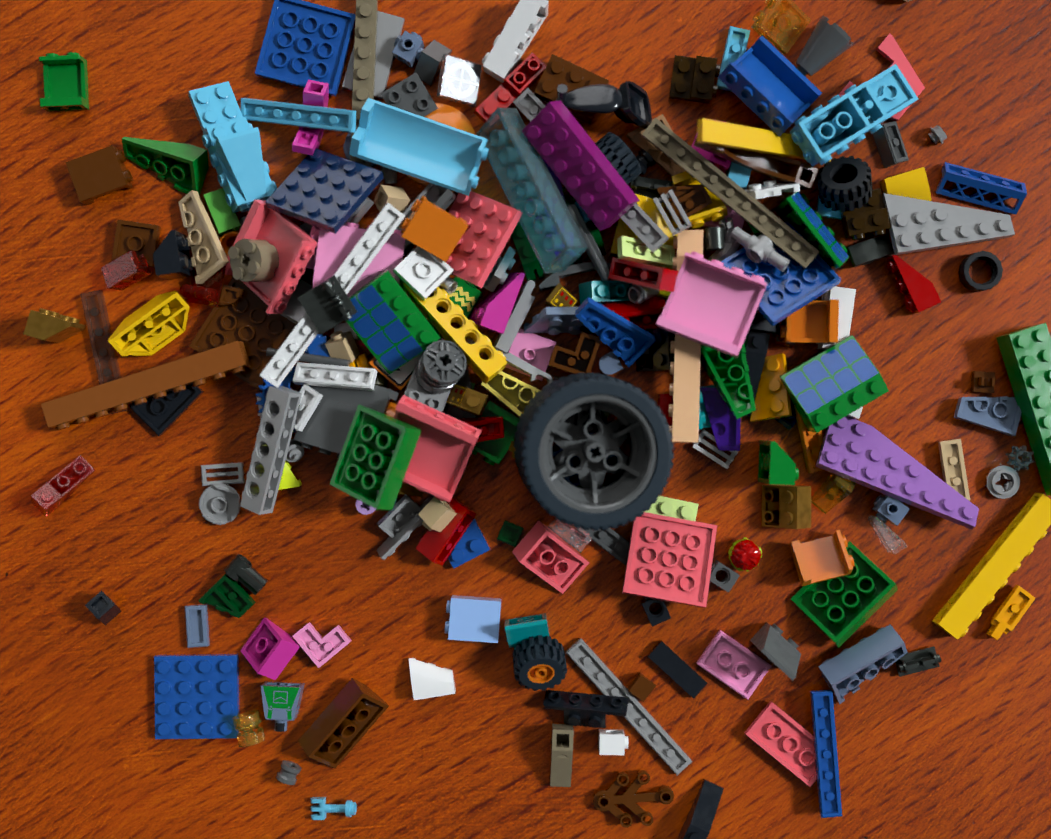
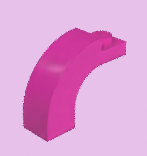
(308, 138)

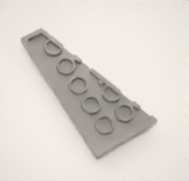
(934, 225)

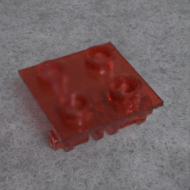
(205, 293)

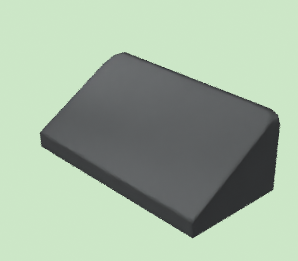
(890, 145)

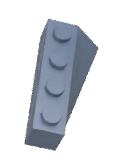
(862, 661)

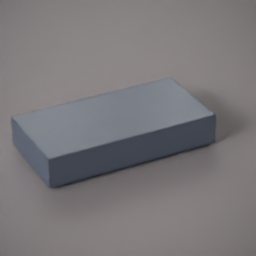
(197, 625)

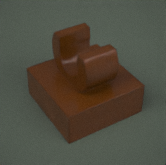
(982, 382)

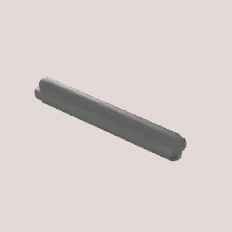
(592, 250)

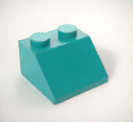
(525, 627)

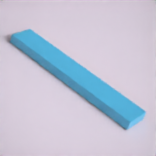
(299, 115)

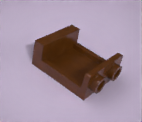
(99, 174)

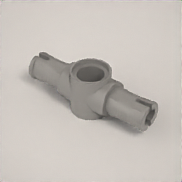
(759, 249)

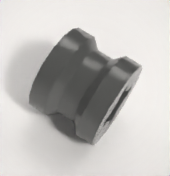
(288, 772)

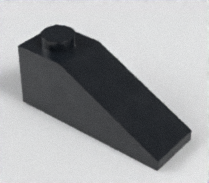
(702, 812)

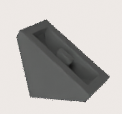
(430, 62)

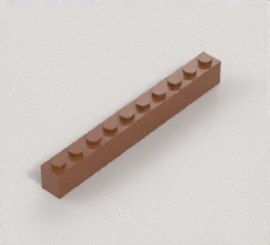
(146, 384)

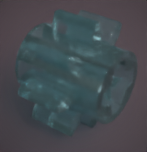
(1026, 458)

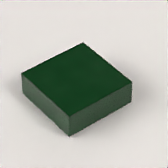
(510, 533)

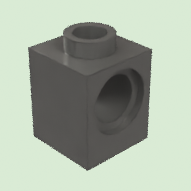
(729, 579)

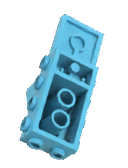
(852, 116)
(232, 146)

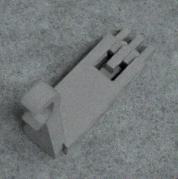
(504, 341)

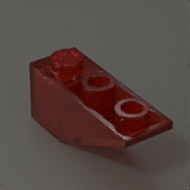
(61, 486)

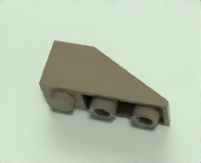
(561, 755)

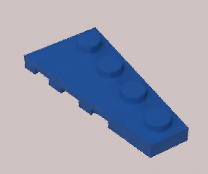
(614, 330)

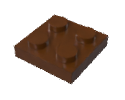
(136, 237)

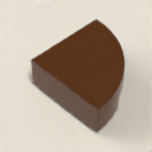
(230, 295)

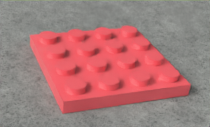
(484, 239)
(670, 559)

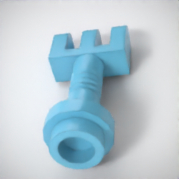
(349, 808)

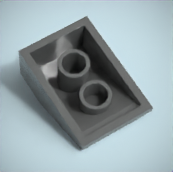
(778, 649)

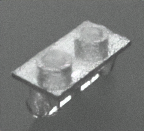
(574, 536)

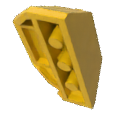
(151, 326)

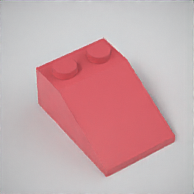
(550, 557)

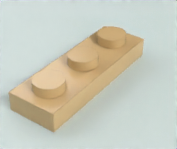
(954, 466)

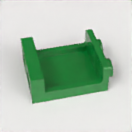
(64, 82)
(495, 449)

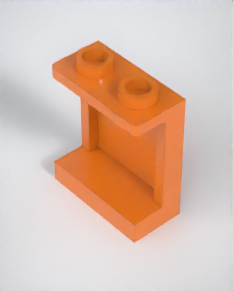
(433, 228)
(812, 323)

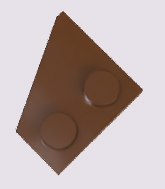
(691, 198)

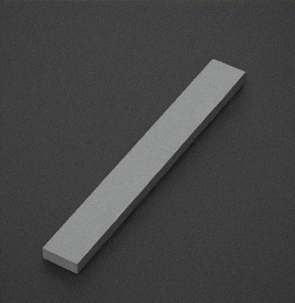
(636, 713)

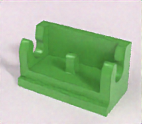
(221, 212)

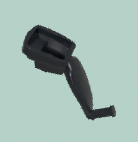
(628, 102)

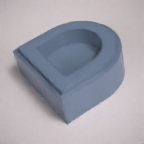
(610, 364)

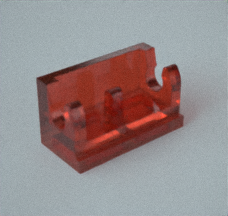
(125, 271)

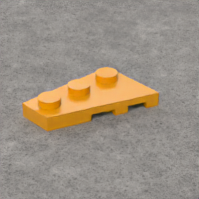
(772, 397)

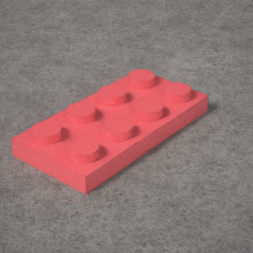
(785, 741)

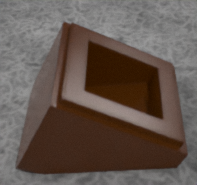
(641, 687)

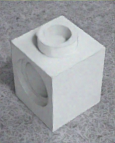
(612, 742)

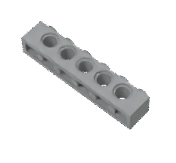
(270, 449)

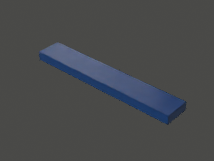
(826, 753)

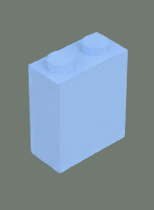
(473, 619)

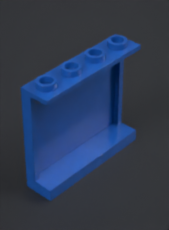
(770, 85)

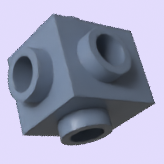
(408, 48)
(889, 509)

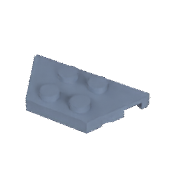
(556, 321)

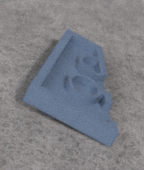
(993, 413)

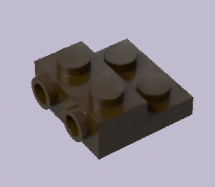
(694, 79)
(868, 219)

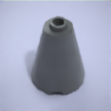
(822, 47)

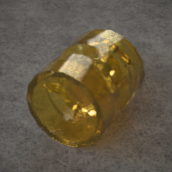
(249, 729)

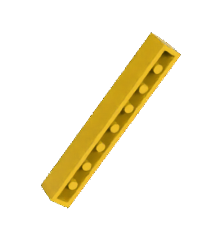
(996, 567)

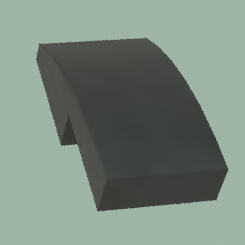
(870, 250)

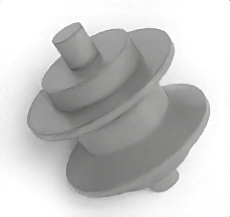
(295, 451)

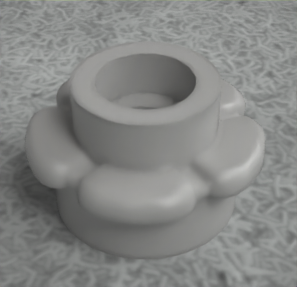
(937, 134)

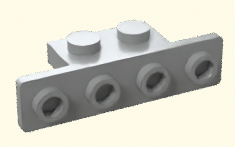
(400, 524)

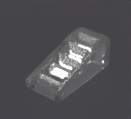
(890, 540)

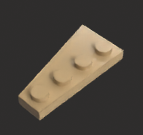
(202, 238)

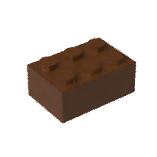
(563, 72)

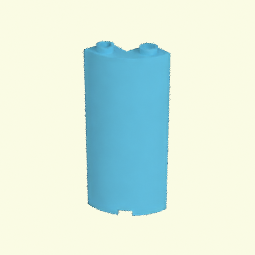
(418, 147)

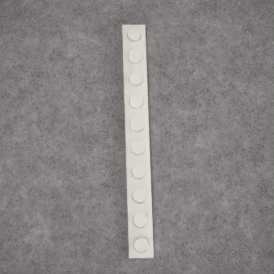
(347, 275)

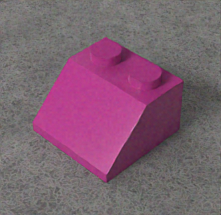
(269, 649)

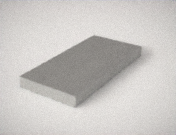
(388, 29)

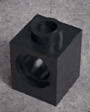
(103, 608)
(655, 617)

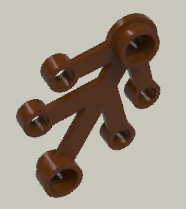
(630, 798)

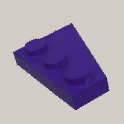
(723, 423)

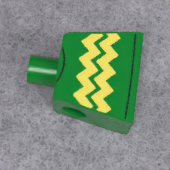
(465, 296)

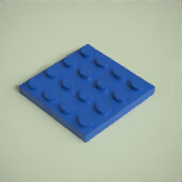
(305, 44)
(787, 289)
(196, 696)

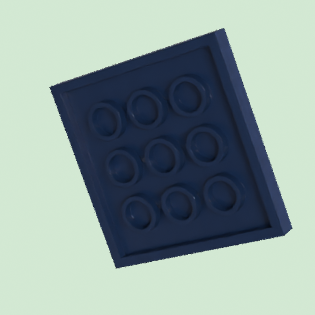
(324, 190)

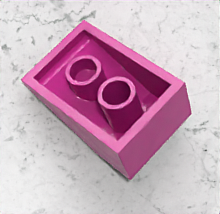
(497, 306)

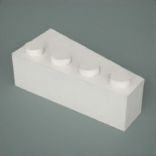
(515, 38)

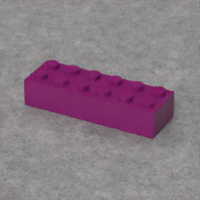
(580, 165)

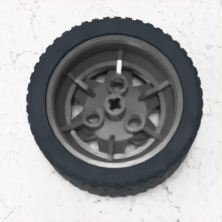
(640, 474)

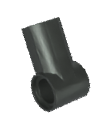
(713, 239)
(241, 570)

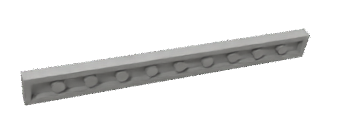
(635, 217)

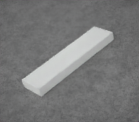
(335, 376)

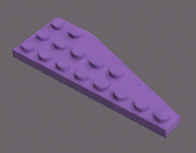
(874, 461)

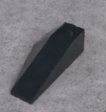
(756, 349)

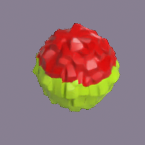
(744, 555)

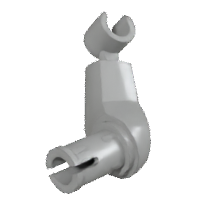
(730, 245)

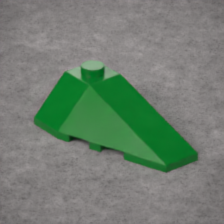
(176, 162)
(730, 378)

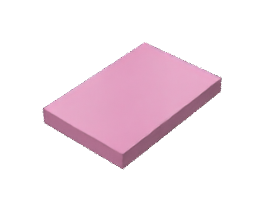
(733, 664)

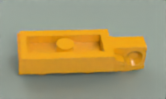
(1010, 612)

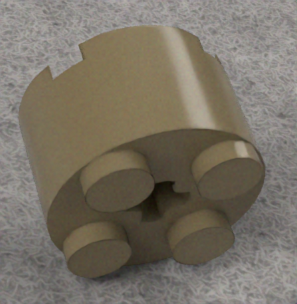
(253, 260)

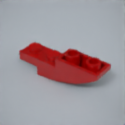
(513, 86)

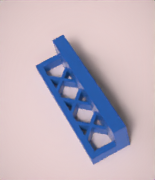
(984, 181)

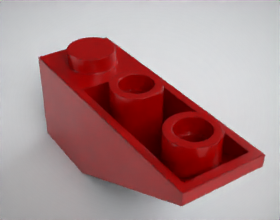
(916, 288)

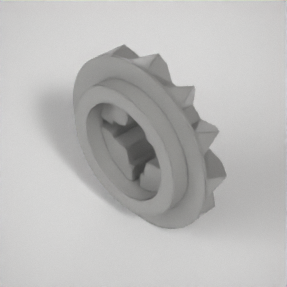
(1009, 489)

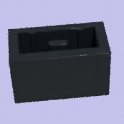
(173, 258)
(658, 355)

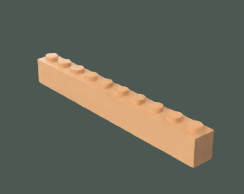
(686, 359)

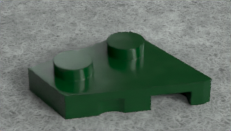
(228, 597)

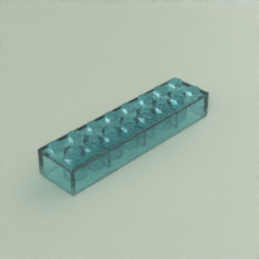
(532, 191)

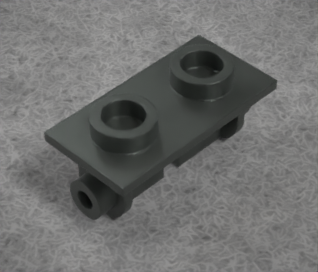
(647, 186)
(918, 661)

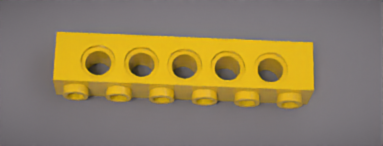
(442, 322)

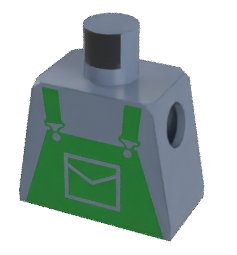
(281, 702)

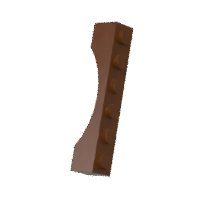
(769, 165)

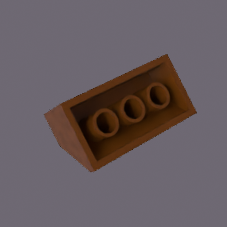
(342, 724)

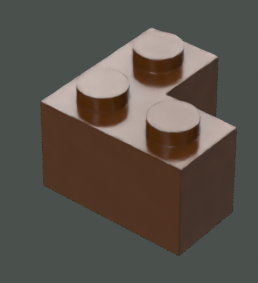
(580, 359)

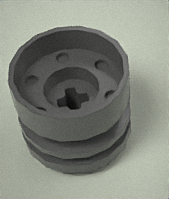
(431, 372)

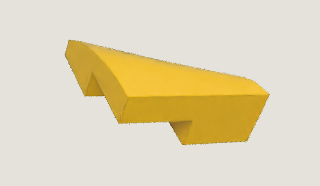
(908, 184)

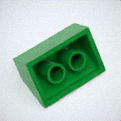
(775, 465)

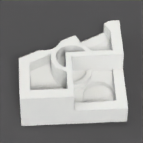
(430, 680)

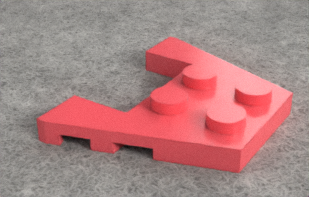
(893, 53)

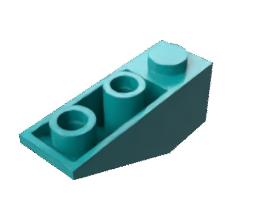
(604, 291)

